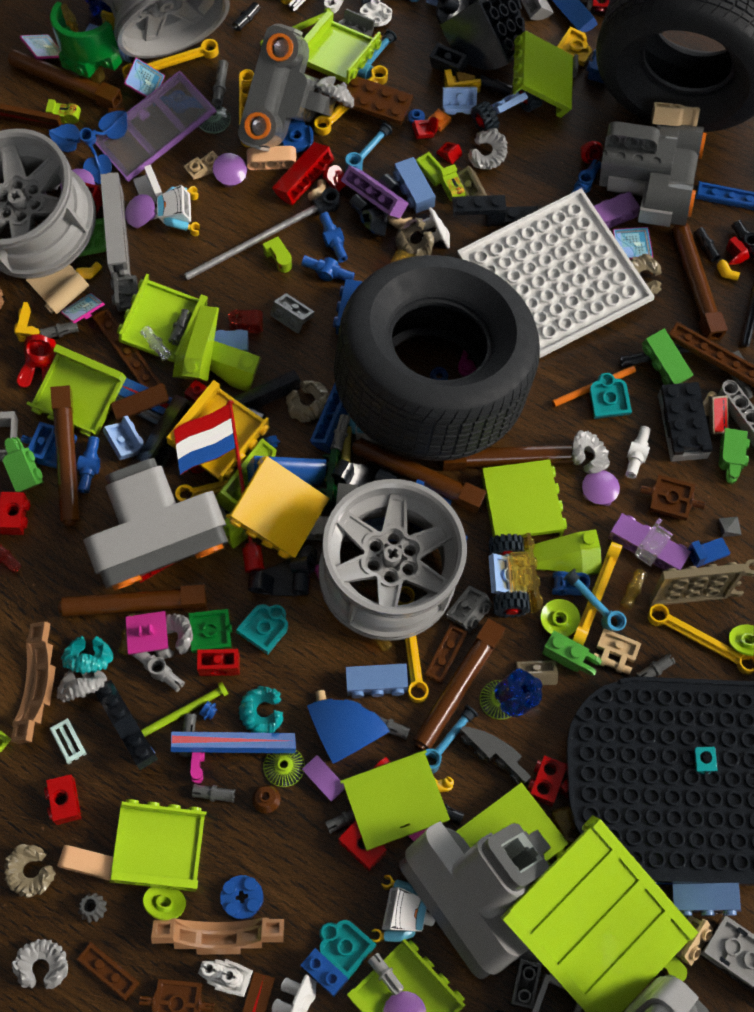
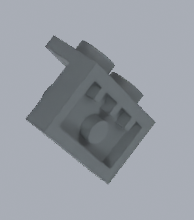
(291, 312)
(469, 608)

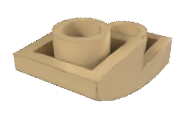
(201, 167)

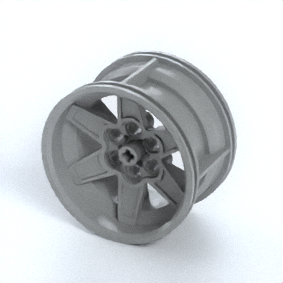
(164, 26)
(23, 199)
(398, 503)

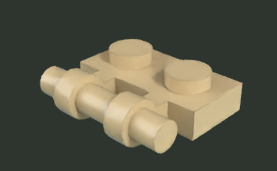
(619, 646)

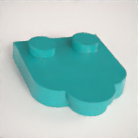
(609, 397)
(264, 627)
(345, 946)

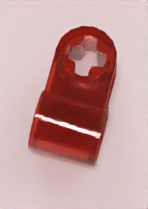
(247, 320)

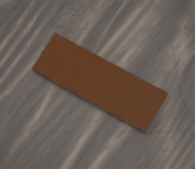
(140, 402)
(446, 653)
(108, 971)

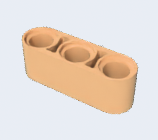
(276, 158)
(86, 862)

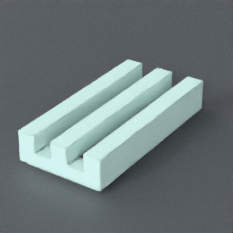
(76, 755)

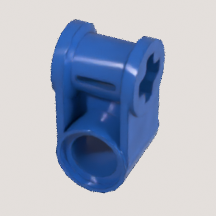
(565, 587)

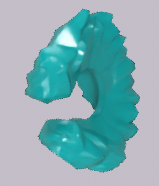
(84, 662)
(248, 710)

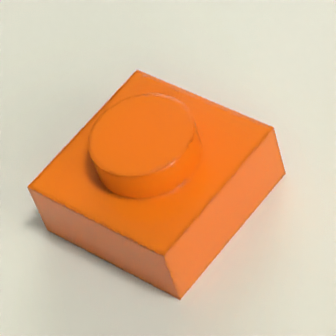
(444, 119)

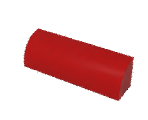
(303, 173)

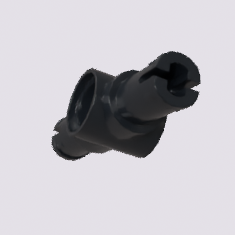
(744, 236)

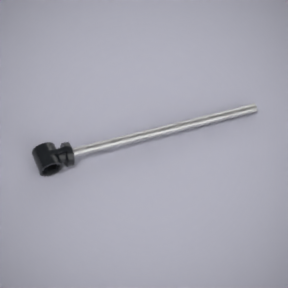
(319, 206)

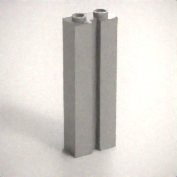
(115, 225)

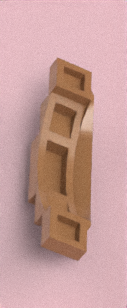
(37, 684)
(217, 936)

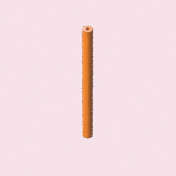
(584, 390)

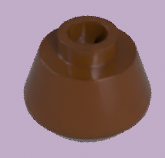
(270, 803)

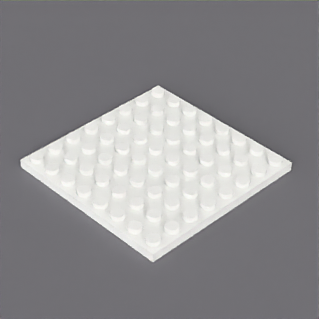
(563, 269)

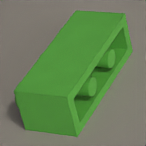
(666, 358)

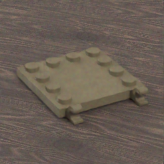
(700, 584)

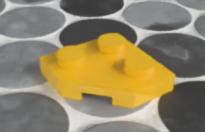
(576, 43)

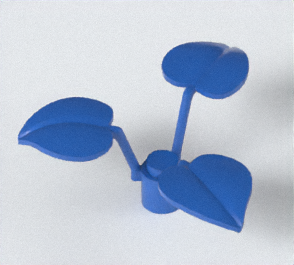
(68, 135)

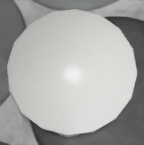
(377, 11)

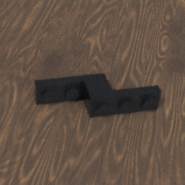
(492, 206)
(126, 725)

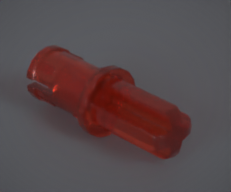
(9, 561)

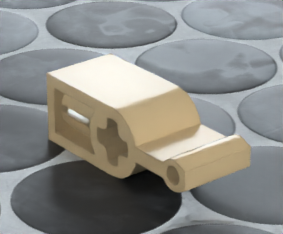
(674, 114)

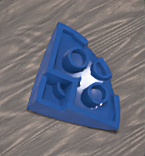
(345, 726)

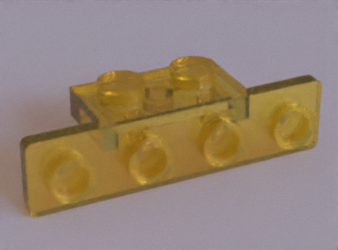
(524, 574)

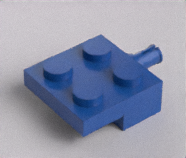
(43, 444)

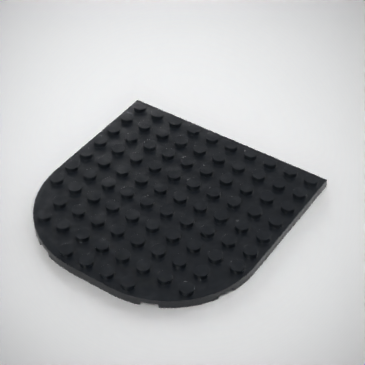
(637, 773)

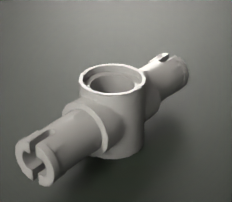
(165, 675)

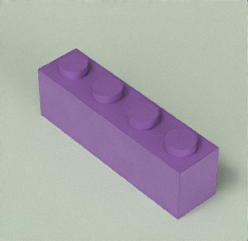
(374, 192)
(618, 209)
(631, 534)

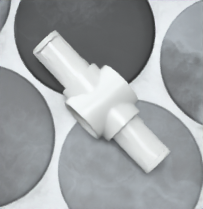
(638, 452)

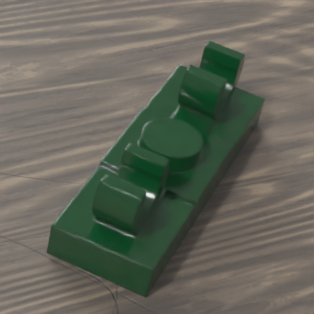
(332, 484)

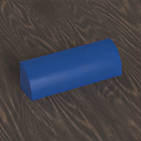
(577, 14)
(328, 422)
(309, 470)

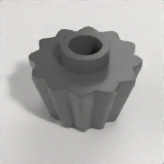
(99, 910)

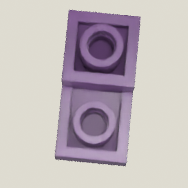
(324, 778)

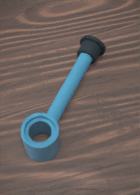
(388, 38)
(356, 159)
(573, 579)
(466, 716)

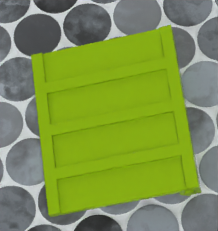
(599, 922)

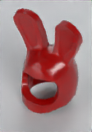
(38, 354)

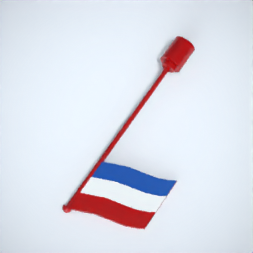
(208, 440)

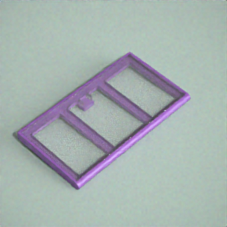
(156, 125)

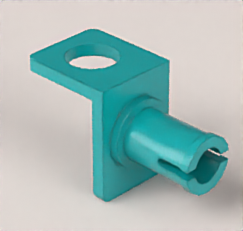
(701, 767)

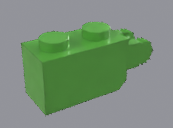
(733, 453)
(21, 465)
(570, 653)

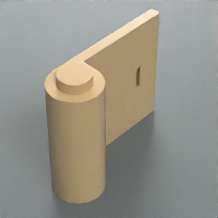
(59, 288)

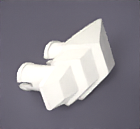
(441, 233)
(226, 976)
(303, 993)

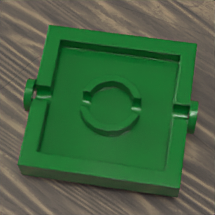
(210, 630)

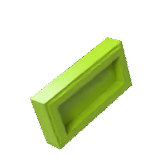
(430, 167)

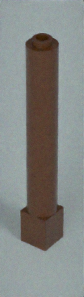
(104, 94)
(712, 322)
(65, 454)
(512, 455)
(465, 494)
(187, 598)
(458, 685)

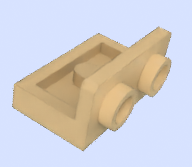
(693, 948)

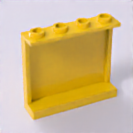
(248, 429)
(278, 508)

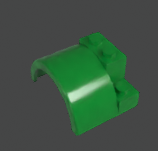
(84, 50)

